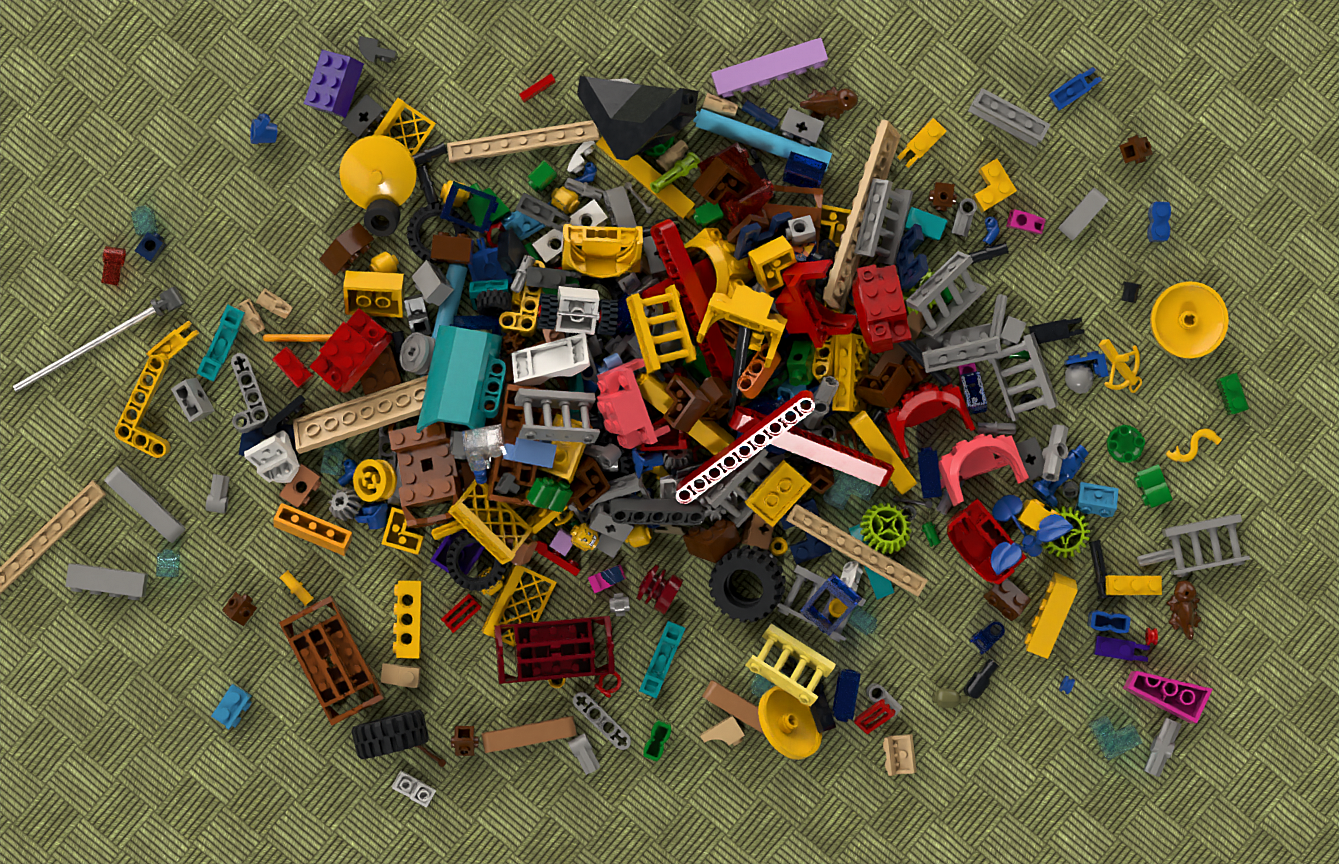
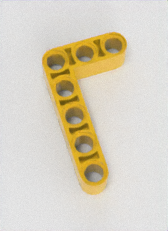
(141, 408)

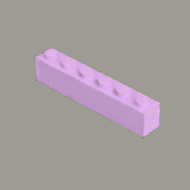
(769, 67)

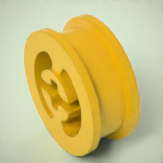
(383, 481)

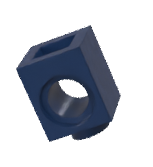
(143, 250)

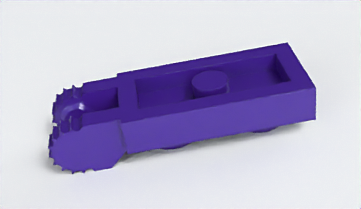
(1119, 648)

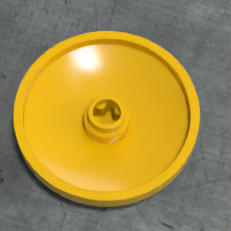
(377, 170)
(1189, 320)
(788, 724)

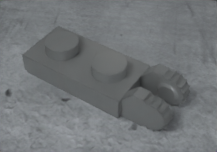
(540, 211)
(550, 278)

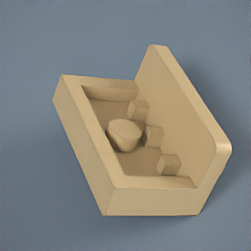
(899, 754)

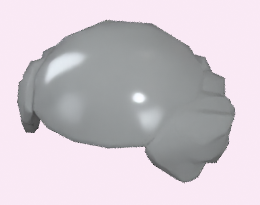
(1079, 378)

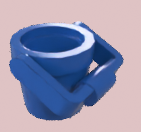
(262, 130)
(374, 514)

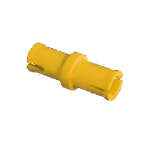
(296, 588)

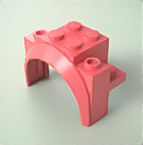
(625, 409)
(977, 458)

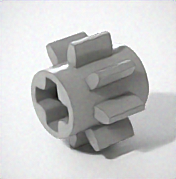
(713, 514)
(619, 604)

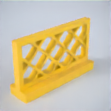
(391, 117)
(844, 371)
(470, 521)
(505, 596)

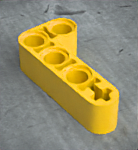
(525, 315)

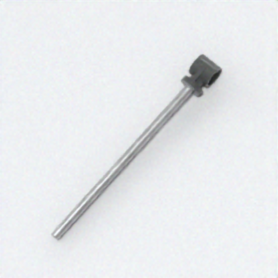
(170, 300)

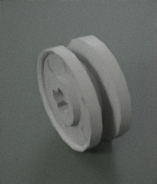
(417, 353)

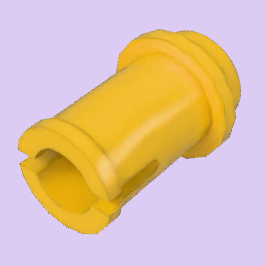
(516, 301)

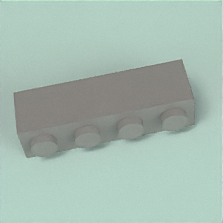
(107, 580)

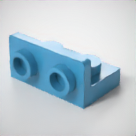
(521, 224)
(1097, 499)
(232, 706)

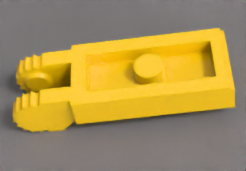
(923, 141)
(756, 340)
(172, 343)

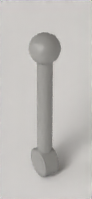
(649, 210)

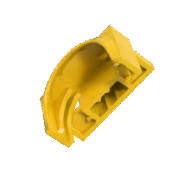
(601, 249)
(728, 269)
(749, 310)

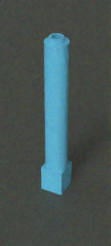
(756, 137)
(448, 309)

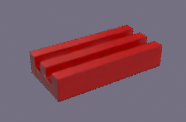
(537, 88)
(449, 623)
(882, 708)

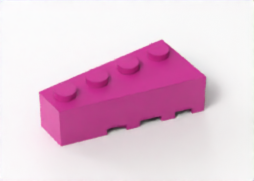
(1171, 695)

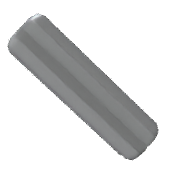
(1155, 557)

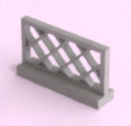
(619, 487)

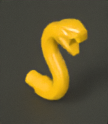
(1207, 433)

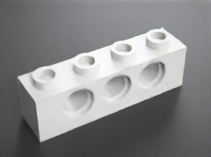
(543, 245)

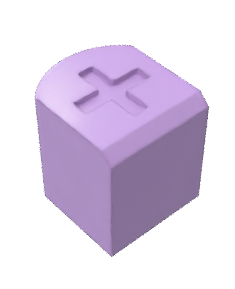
(562, 542)

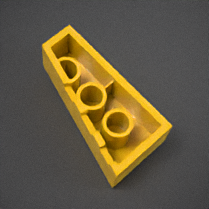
(1051, 615)

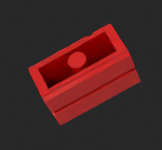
(293, 367)

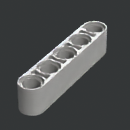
(144, 504)

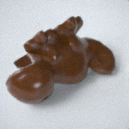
(830, 103)
(1183, 607)

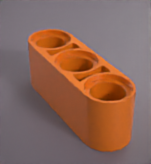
(759, 379)

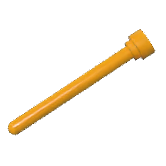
(296, 337)

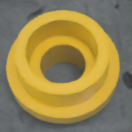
(782, 551)

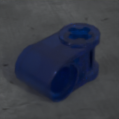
(987, 637)

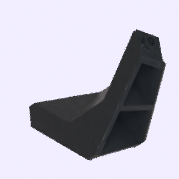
(636, 115)

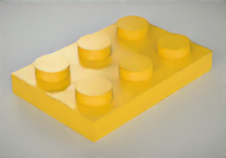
(567, 453)
(777, 493)

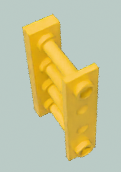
(647, 341)

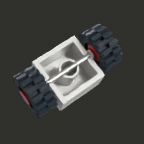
(577, 311)

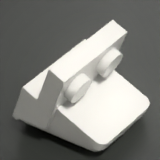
(274, 458)

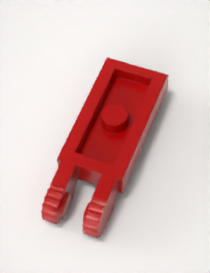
(556, 557)

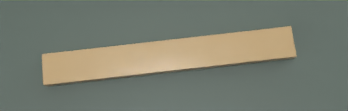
(522, 141)
(50, 534)
(856, 550)

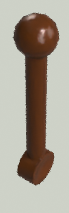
(441, 762)

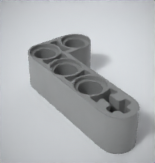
(248, 391)

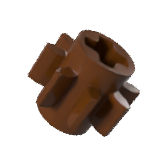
(513, 342)

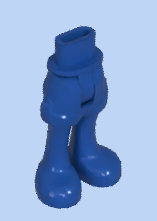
(1069, 468)

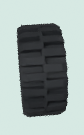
(730, 600)
(390, 734)

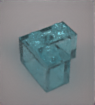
(846, 485)
(1113, 742)

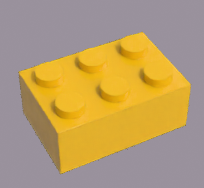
(374, 293)

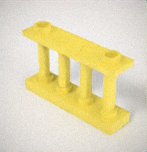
(800, 651)

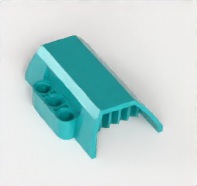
(461, 378)

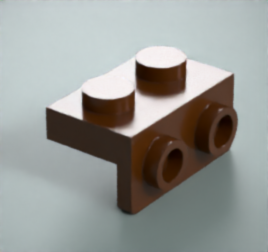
(760, 218)
(1007, 599)

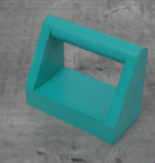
(478, 286)

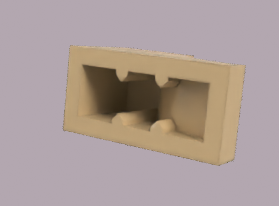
(401, 675)
(726, 730)

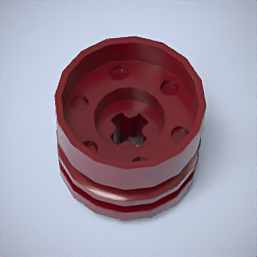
(659, 589)

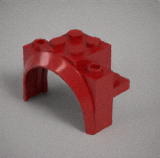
(880, 307)
(803, 309)
(351, 351)
(924, 405)
(978, 539)

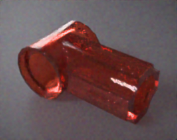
(113, 261)

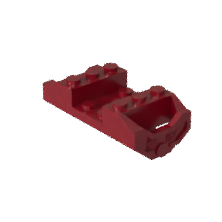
(570, 635)

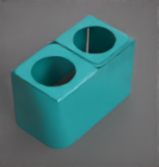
(931, 225)

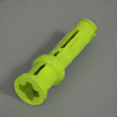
(680, 168)

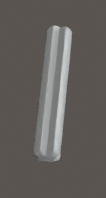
(998, 316)

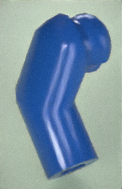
(589, 173)
(992, 228)
(350, 466)

